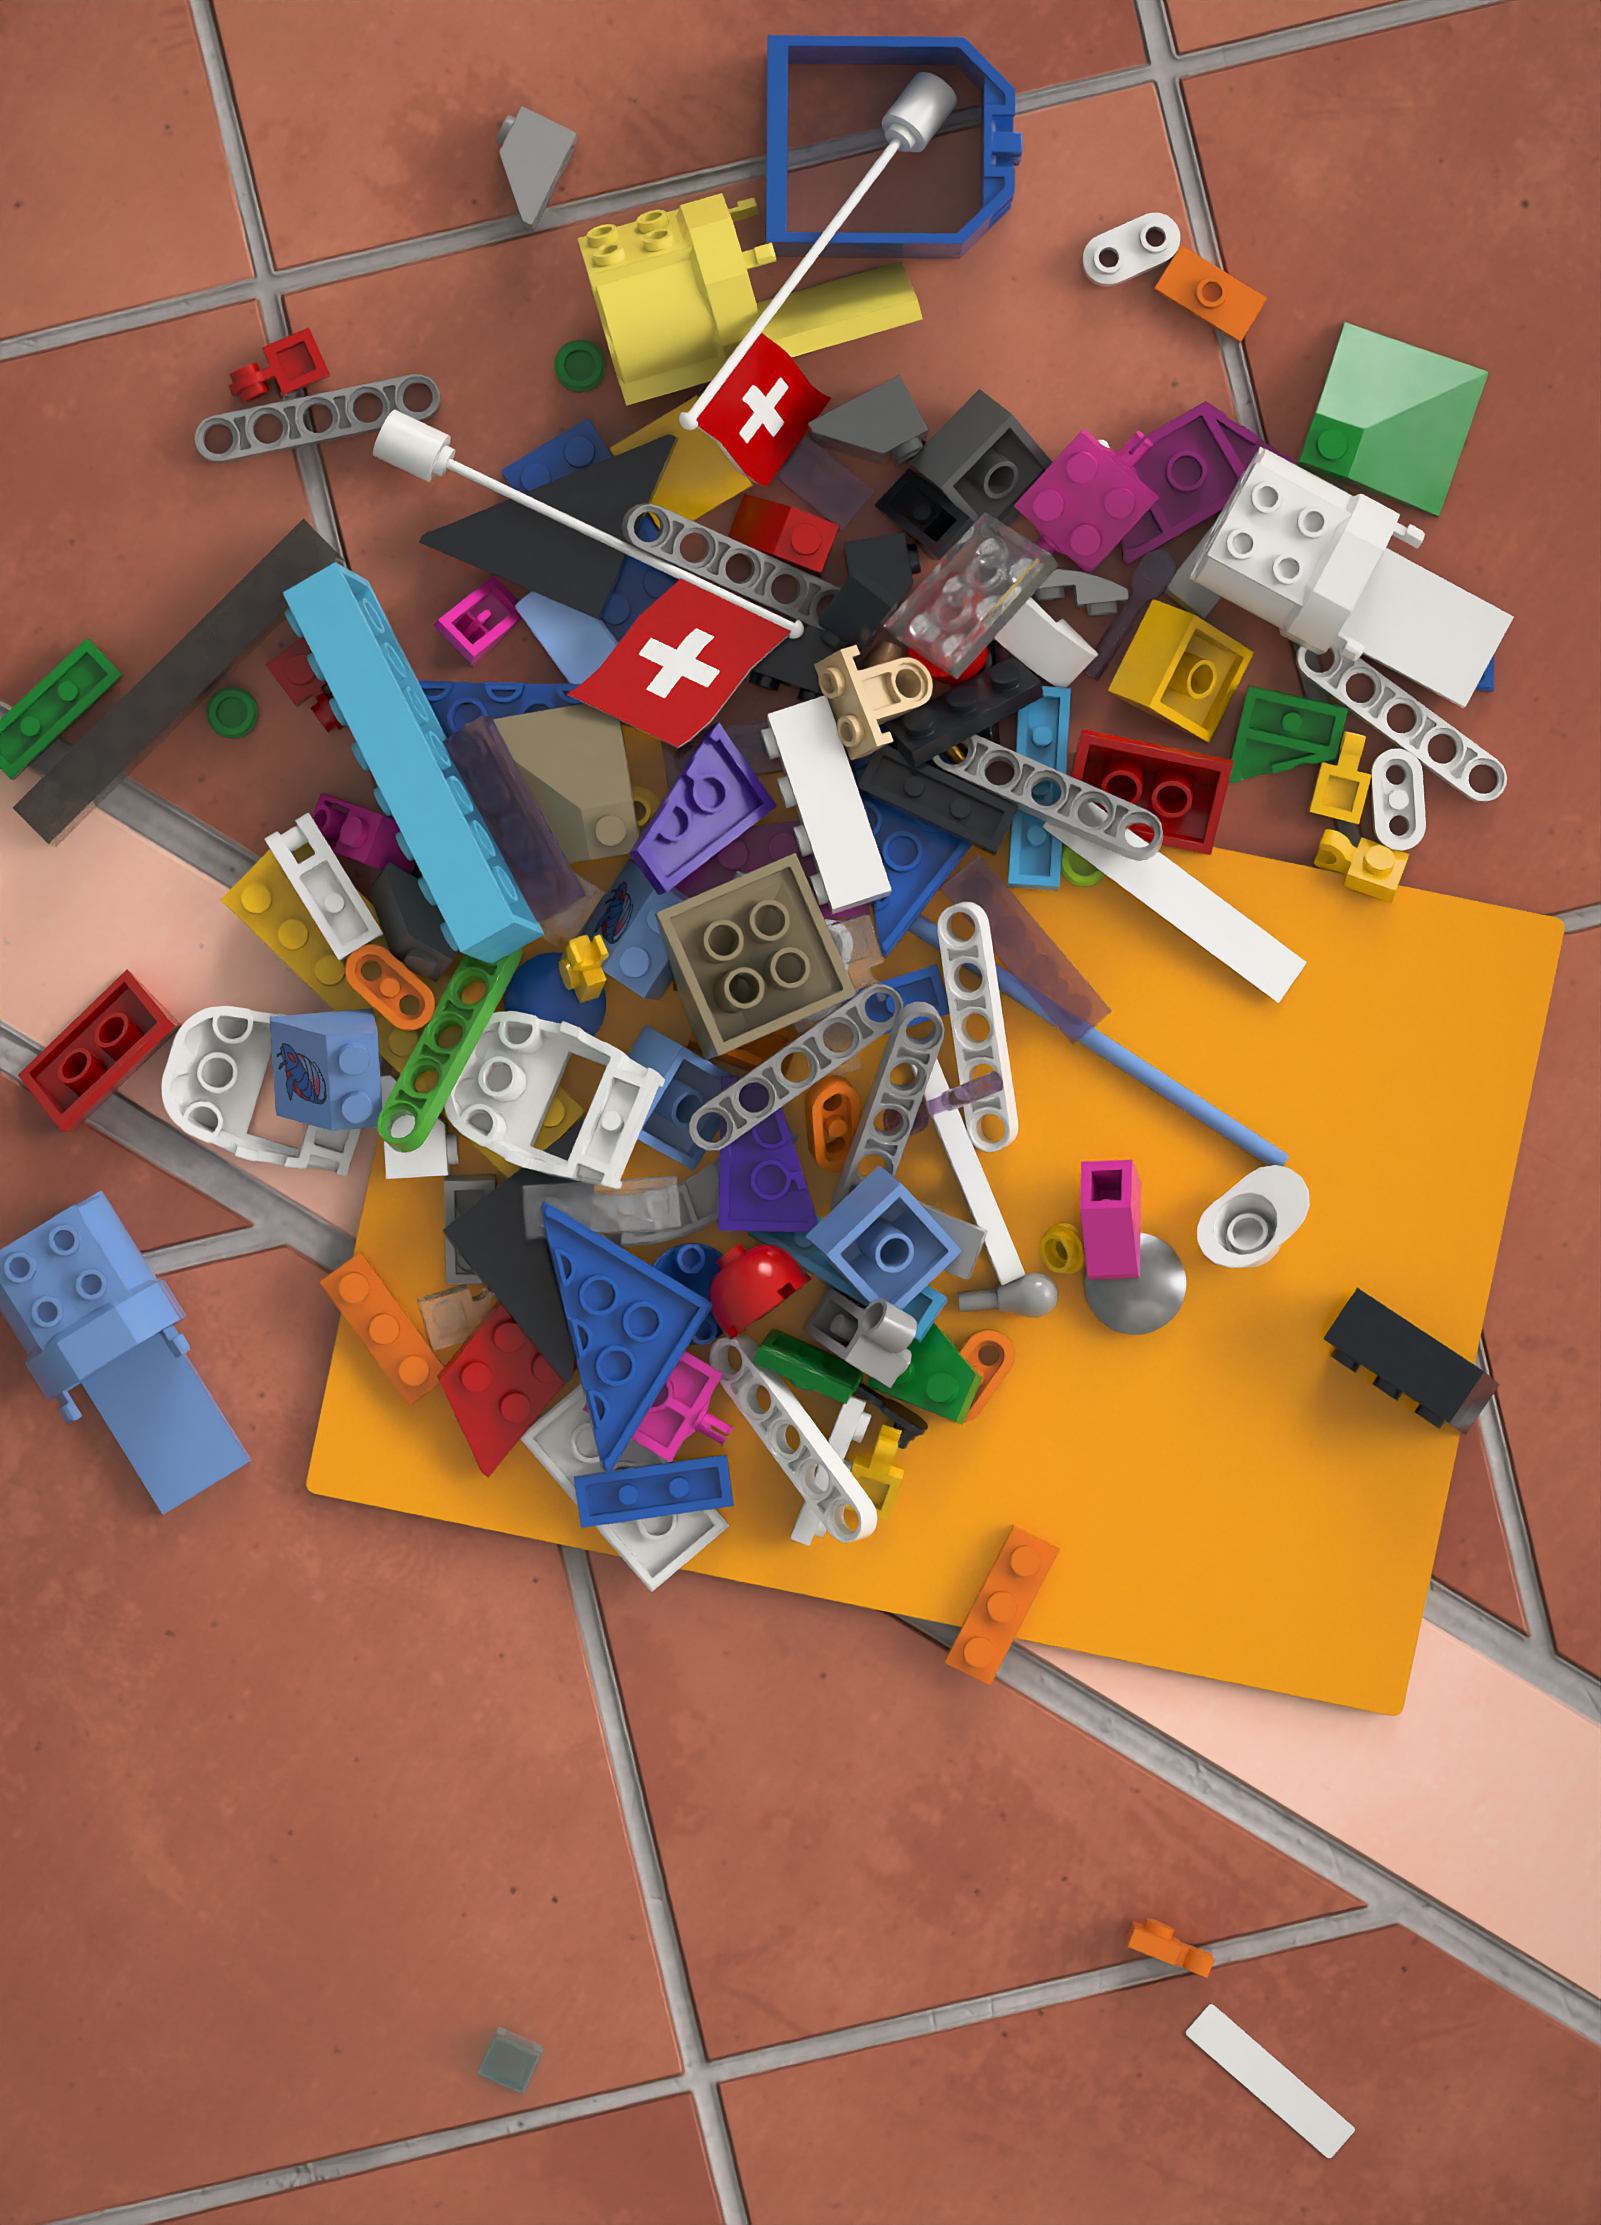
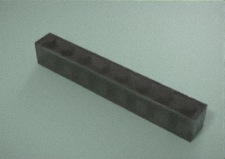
(173, 687)

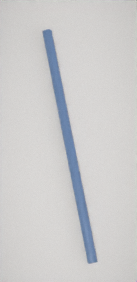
(1130, 1064)

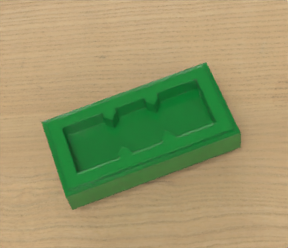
(808, 1366)

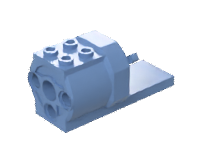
(104, 1320)

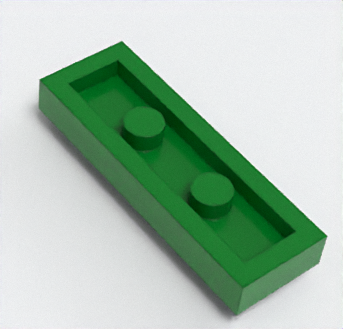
(54, 706)

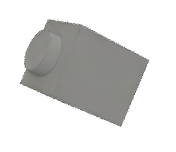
(534, 160)

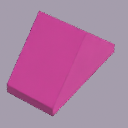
(480, 620)

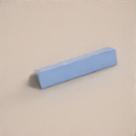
(570, 637)

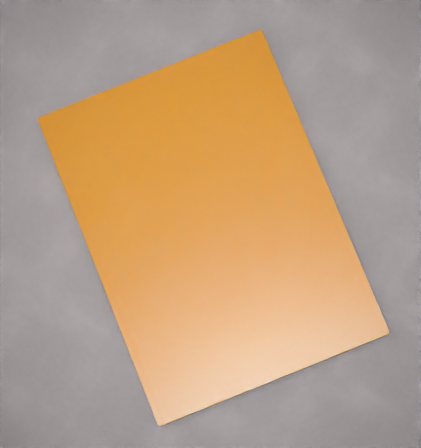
(1208, 1481)

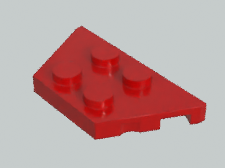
(497, 1387)

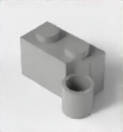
(866, 1338)

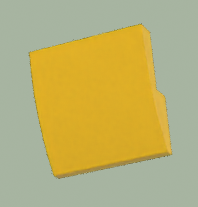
(698, 471)

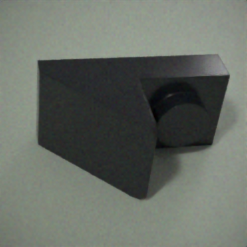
(924, 514)

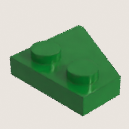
(1284, 733)
(935, 1378)

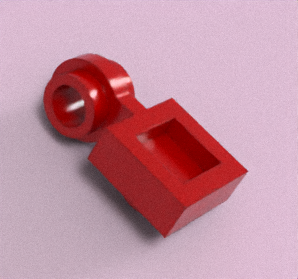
(292, 362)
(301, 683)

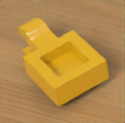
(1341, 788)
(1368, 868)
(582, 967)
(877, 1475)

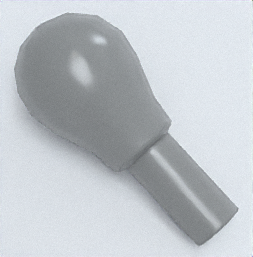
(1027, 1296)

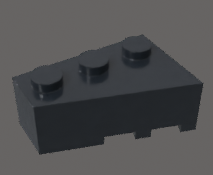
(1409, 1363)

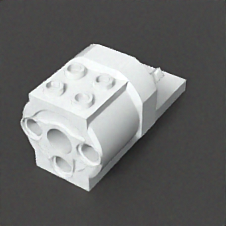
(1325, 578)

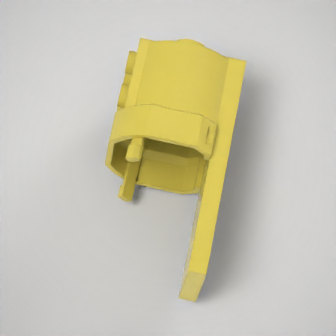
(682, 298)

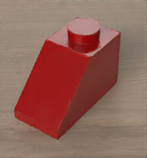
(785, 533)

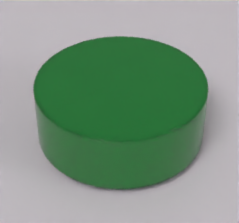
(580, 366)
(232, 713)

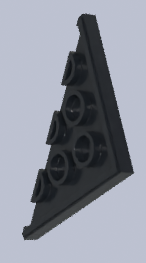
(554, 557)
(518, 1269)

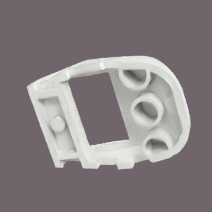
(215, 1084)
(512, 1084)

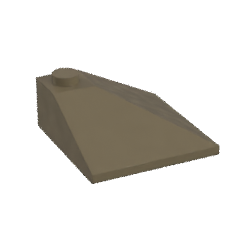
(578, 777)
(752, 957)

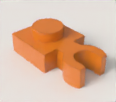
(1158, 1942)

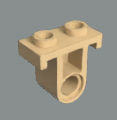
(870, 697)

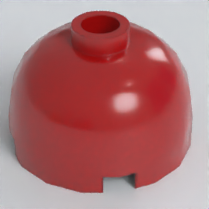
(752, 1285)

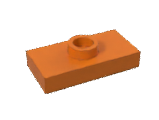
(1210, 294)

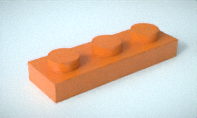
(384, 1327)
(1001, 1605)

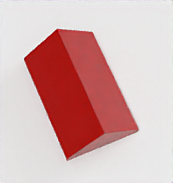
(1172, 783)
(98, 1052)

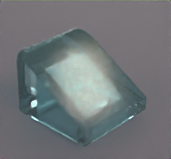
(510, 2060)

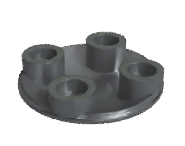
(1143, 1302)

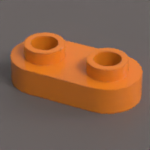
(390, 988)
(830, 1119)
(991, 1374)

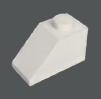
(431, 1158)

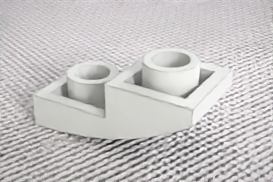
(1046, 646)

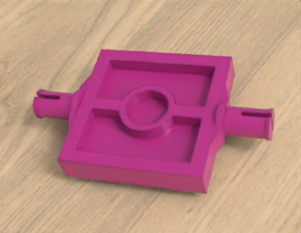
(1088, 499)
(681, 1409)

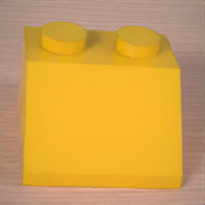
(1181, 670)

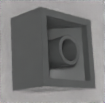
(874, 426)
(982, 460)

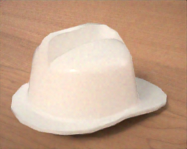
(1254, 1218)

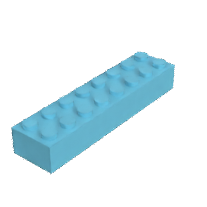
(413, 770)

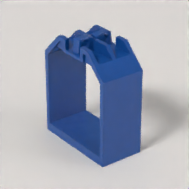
(999, 144)

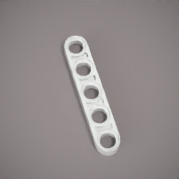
(1417, 739)
(987, 1003)
(973, 1183)
(813, 1446)

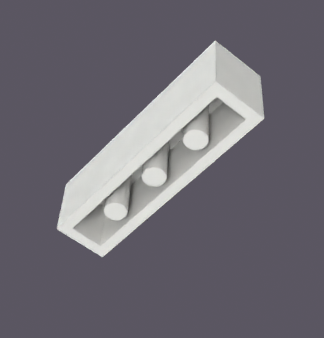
(827, 805)

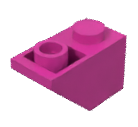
(360, 834)
(1111, 1218)

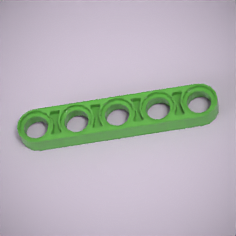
(446, 1061)

